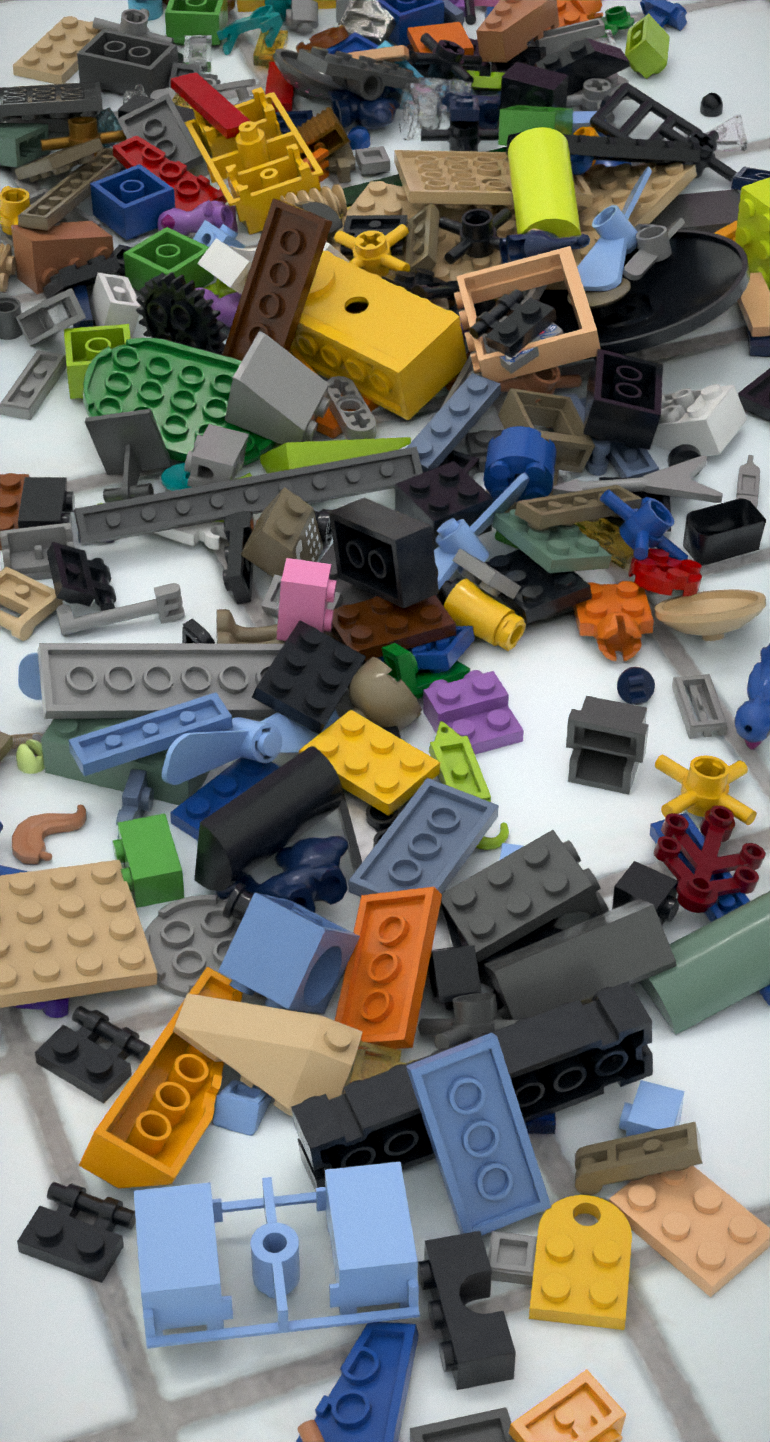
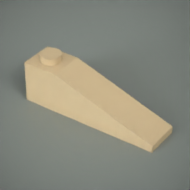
(273, 1048)

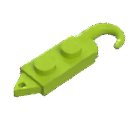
(461, 771)

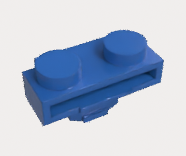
(665, 13)

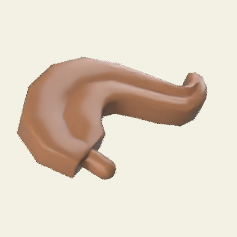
(30, 834)

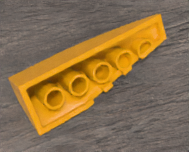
(161, 1107)

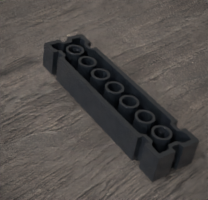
(551, 1064)

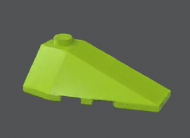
(303, 454)

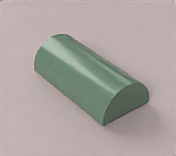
(715, 966)

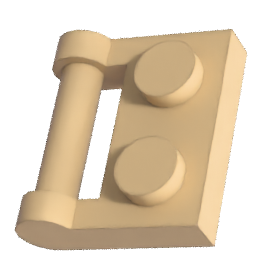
(27, 598)

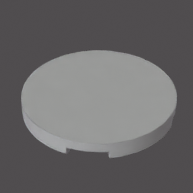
(188, 939)

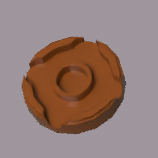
(325, 38)

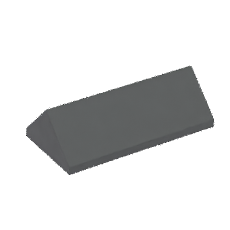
(582, 960)

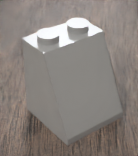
(276, 394)

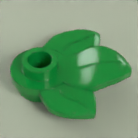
(617, 19)

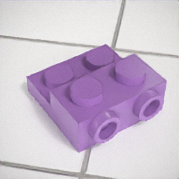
(474, 709)

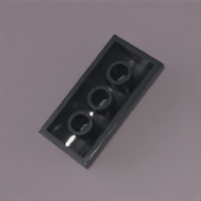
(265, 819)

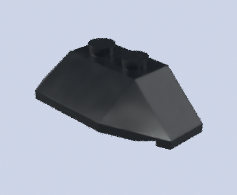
(585, 61)

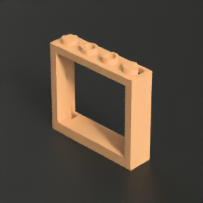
(526, 275)

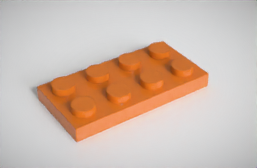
(389, 965)

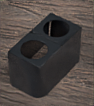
(723, 531)

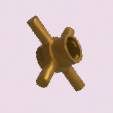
(80, 131)

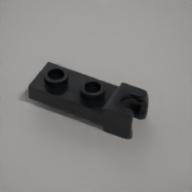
(239, 570)

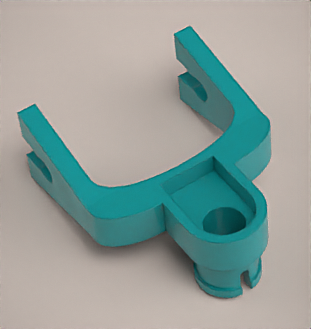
(262, 18)

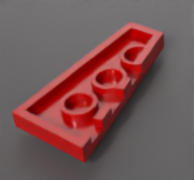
(188, 188)

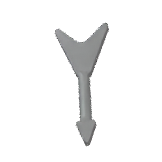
(670, 481)

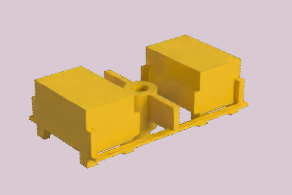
(258, 160)

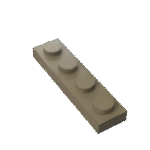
(571, 507)

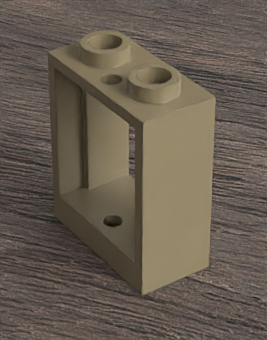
(555, 412)

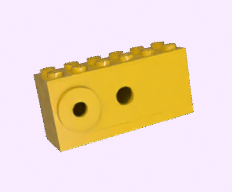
(378, 336)

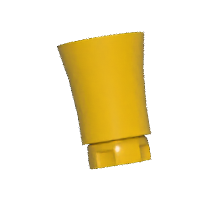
(489, 618)

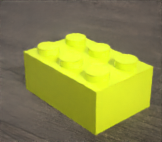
(754, 226)

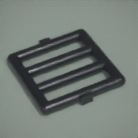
(647, 104)

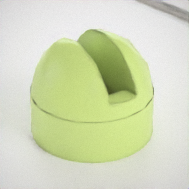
(25, 757)

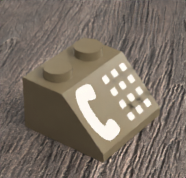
(284, 531)

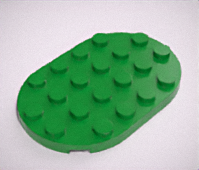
(175, 381)

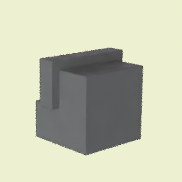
(606, 743)

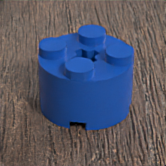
(516, 452)

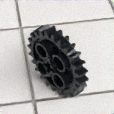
(180, 313)

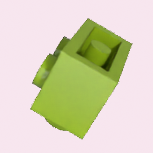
(647, 47)

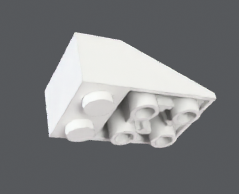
(700, 418)

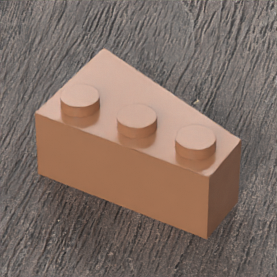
(512, 26)
(44, 252)

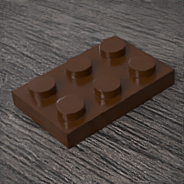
(379, 623)

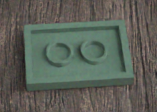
(554, 549)

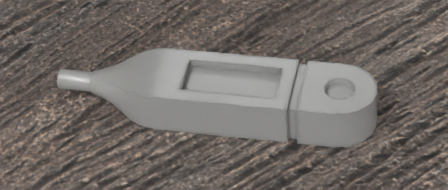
(748, 481)

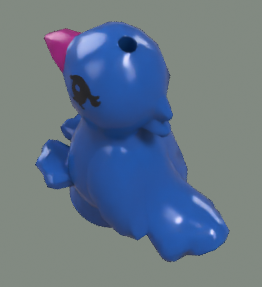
(753, 716)

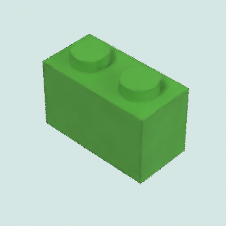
(149, 860)

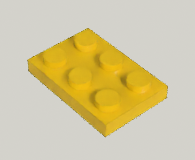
(374, 762)

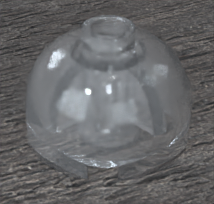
(421, 111)

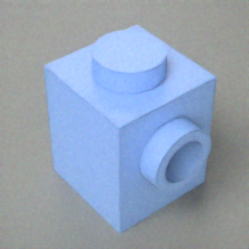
(652, 1109)

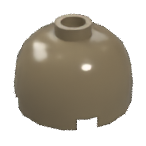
(381, 697)

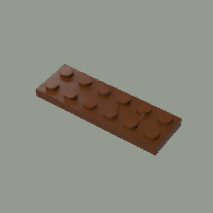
(278, 278)

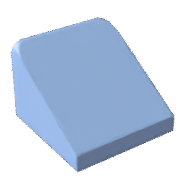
(240, 1107)

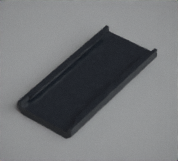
(629, 149)

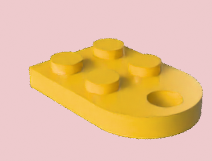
(582, 1268)

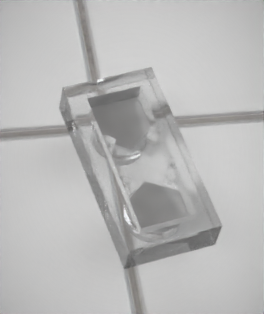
(198, 51)

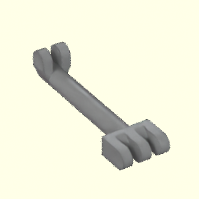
(166, 603)

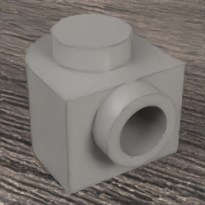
(302, 16)

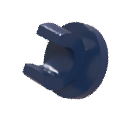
(635, 685)

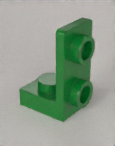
(406, 668)

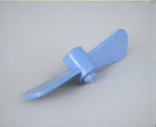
(605, 261)
(458, 534)
(249, 739)

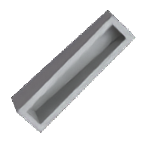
(564, 36)

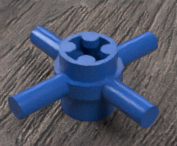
(644, 526)

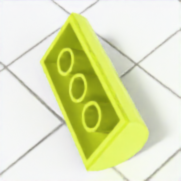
(543, 183)

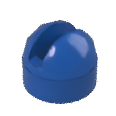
(359, 138)

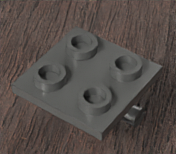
(127, 446)

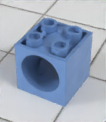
(288, 955)

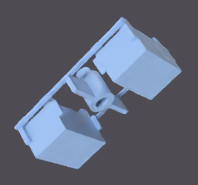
(368, 1241)

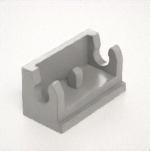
(27, 548)

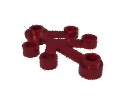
(696, 890)

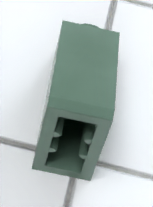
(21, 143)

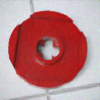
(663, 574)

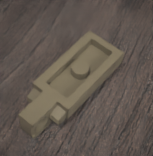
(342, 162)

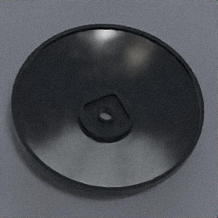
(671, 298)

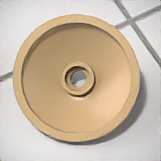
(711, 612)

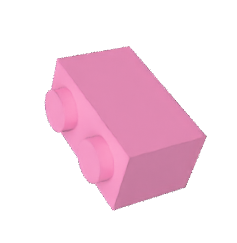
(305, 596)

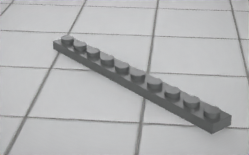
(253, 494)

